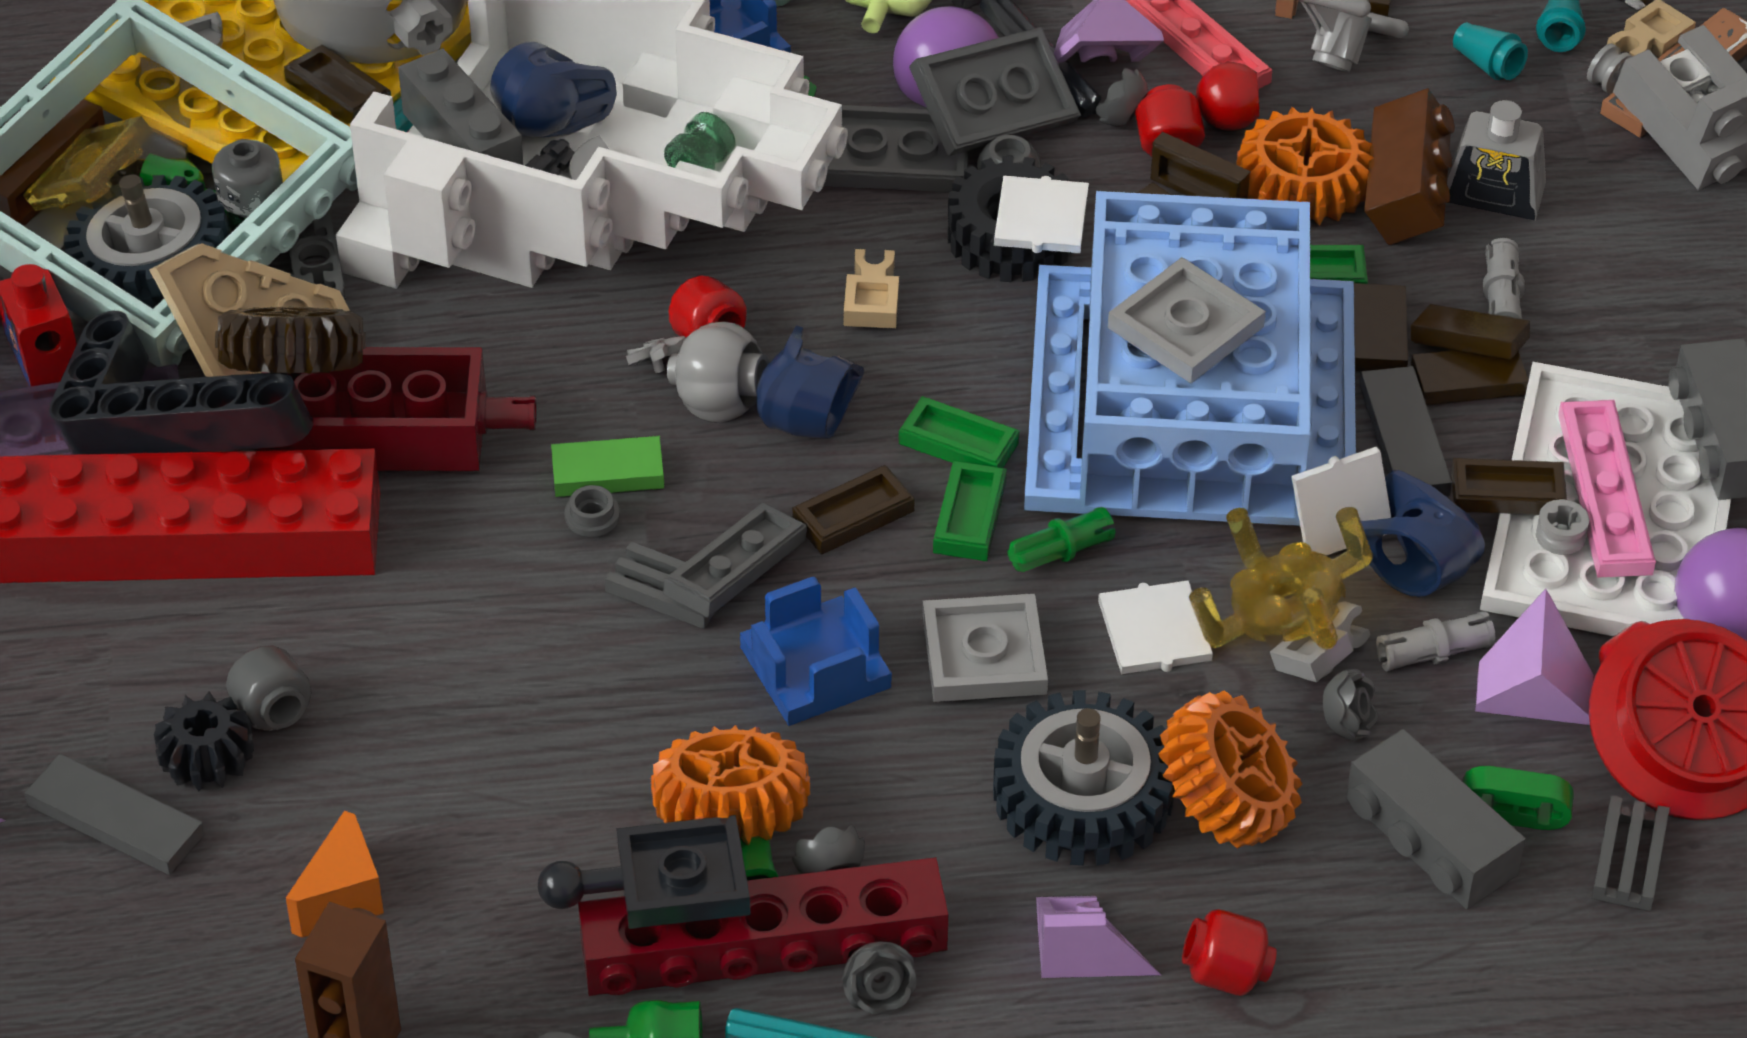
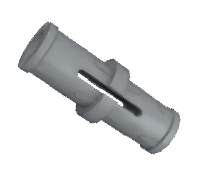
(1503, 282)
(1435, 641)

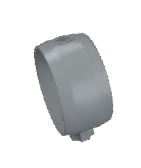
(361, 27)

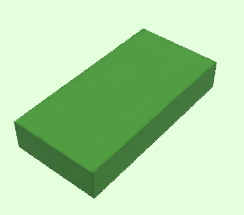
(612, 464)

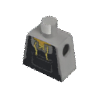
(1499, 163)

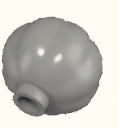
(715, 369)

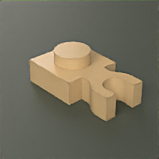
(1652, 28)
(872, 293)

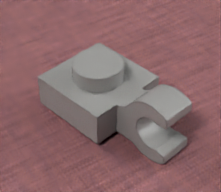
(1308, 660)

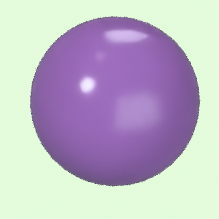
(934, 33)
(1714, 581)

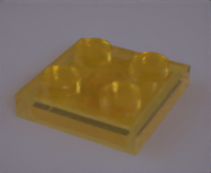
(89, 163)

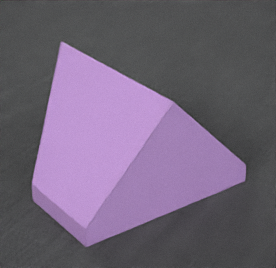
(1103, 28)
(1536, 669)
(1082, 941)

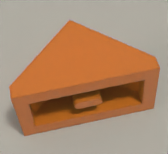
(336, 874)

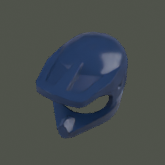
(549, 92)
(806, 390)
(1433, 532)

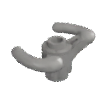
(1344, 28)

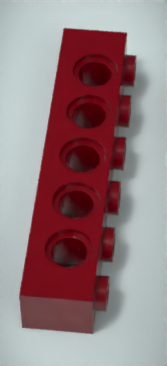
(783, 933)

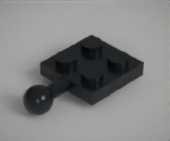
(666, 874)

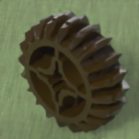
(290, 339)

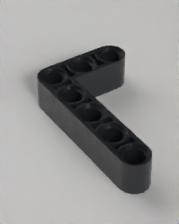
(109, 411)

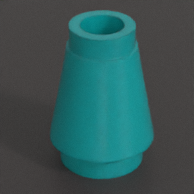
(1563, 22)
(1492, 50)

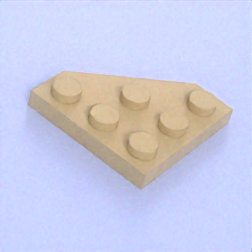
(208, 283)

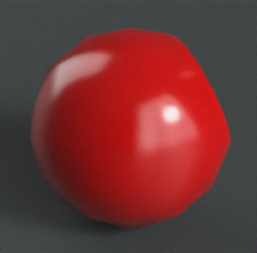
(1229, 96)

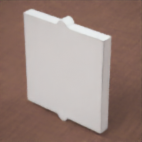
(1041, 214)
(1341, 483)
(1153, 627)

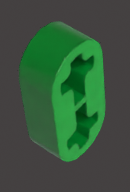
(1523, 796)

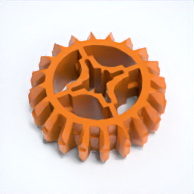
(1307, 161)
(1230, 769)
(733, 774)

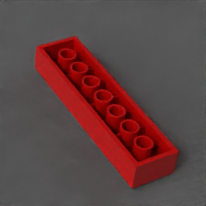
(188, 515)

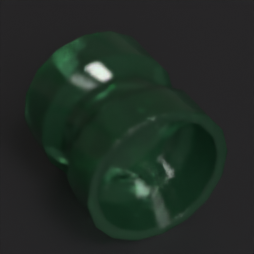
(703, 143)

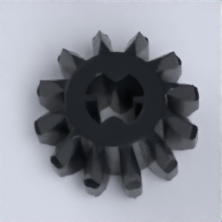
(204, 741)

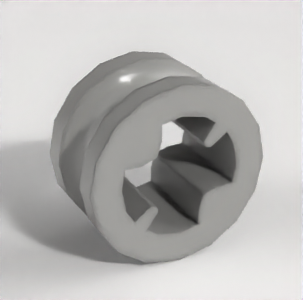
(1607, 67)
(1564, 513)

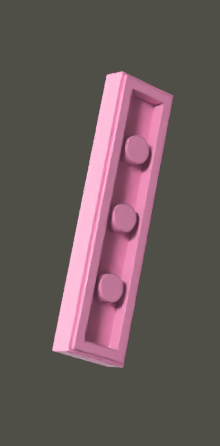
(1606, 488)

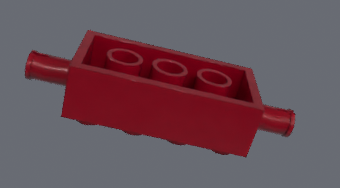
(410, 405)

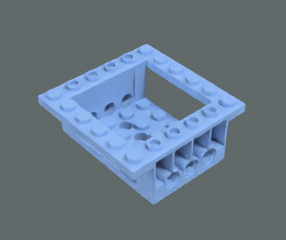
(1236, 430)

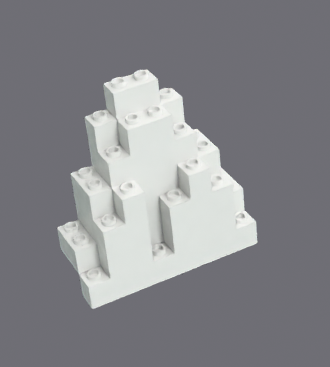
(515, 220)

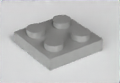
(1186, 320)
(984, 647)

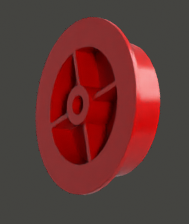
(1675, 717)

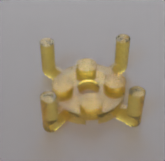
(1297, 569)

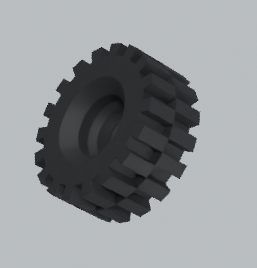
(974, 215)

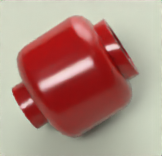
(1169, 111)
(703, 302)
(1228, 952)

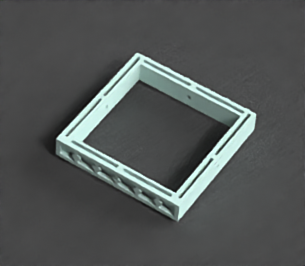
(259, 238)

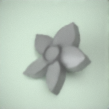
(656, 350)

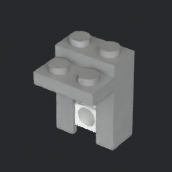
(1691, 106)

